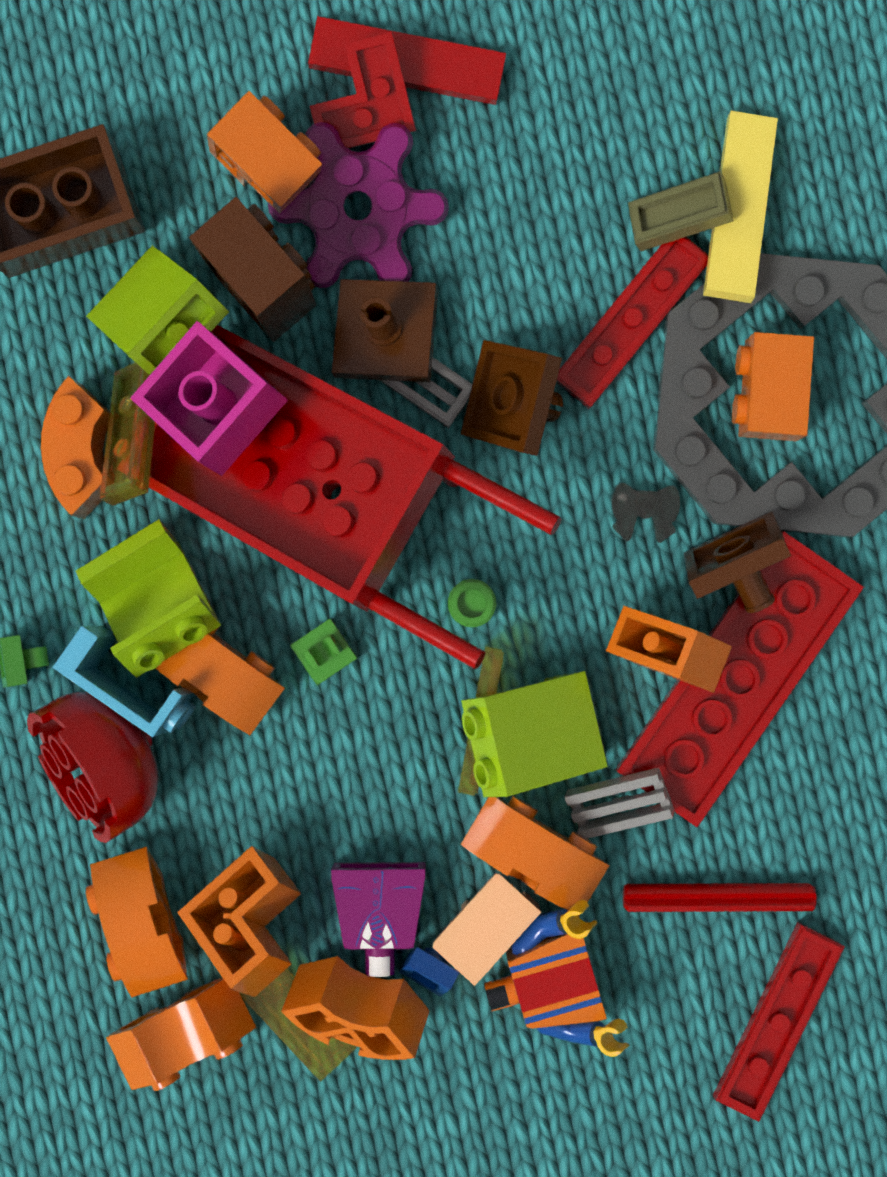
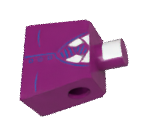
(378, 909)

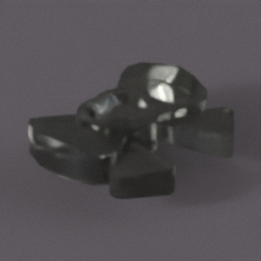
(629, 504)

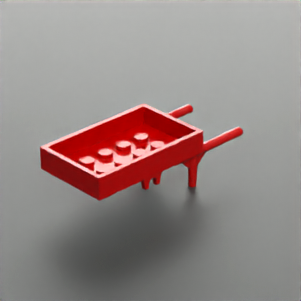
(285, 479)

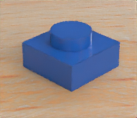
(429, 970)

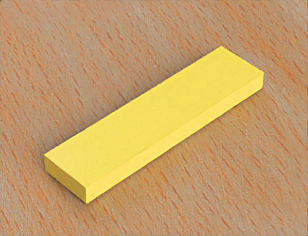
(747, 173)

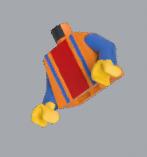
(557, 983)

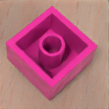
(208, 399)

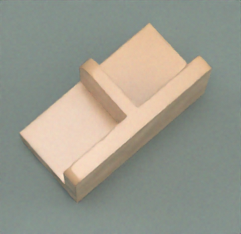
(486, 927)

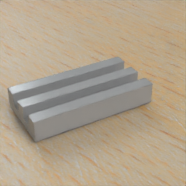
(456, 404)
(623, 820)

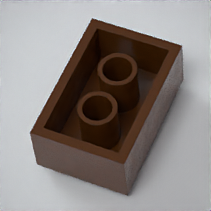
(64, 201)
(255, 268)

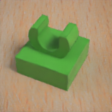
(323, 651)
(15, 660)

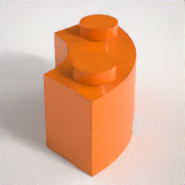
(74, 446)
(225, 680)
(540, 857)
(137, 922)
(356, 1009)
(171, 1038)

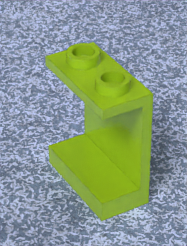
(154, 309)
(149, 598)
(533, 735)

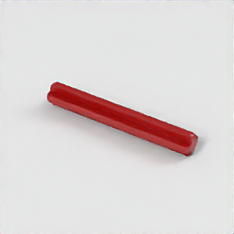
(719, 897)

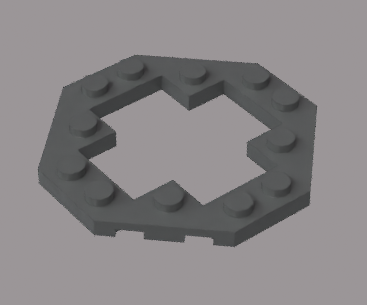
(691, 383)

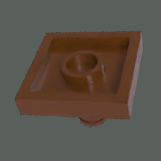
(385, 330)
(512, 397)
(738, 559)

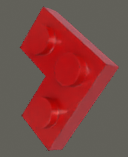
(379, 95)

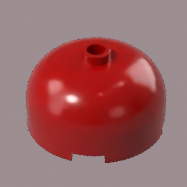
(112, 753)

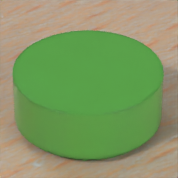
(471, 603)

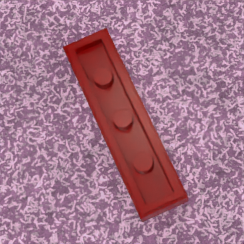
(424, 61)
(631, 319)
(778, 1021)

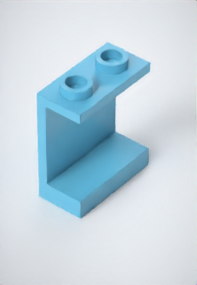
(80, 666)

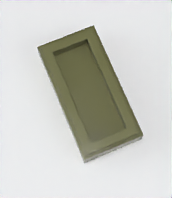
(680, 211)

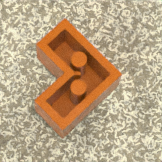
(263, 151)
(232, 917)

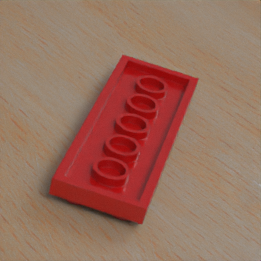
(707, 735)

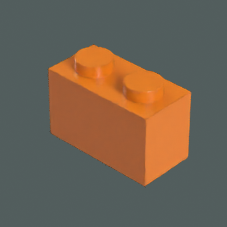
(774, 386)
(669, 648)

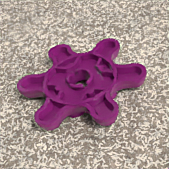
(392, 213)

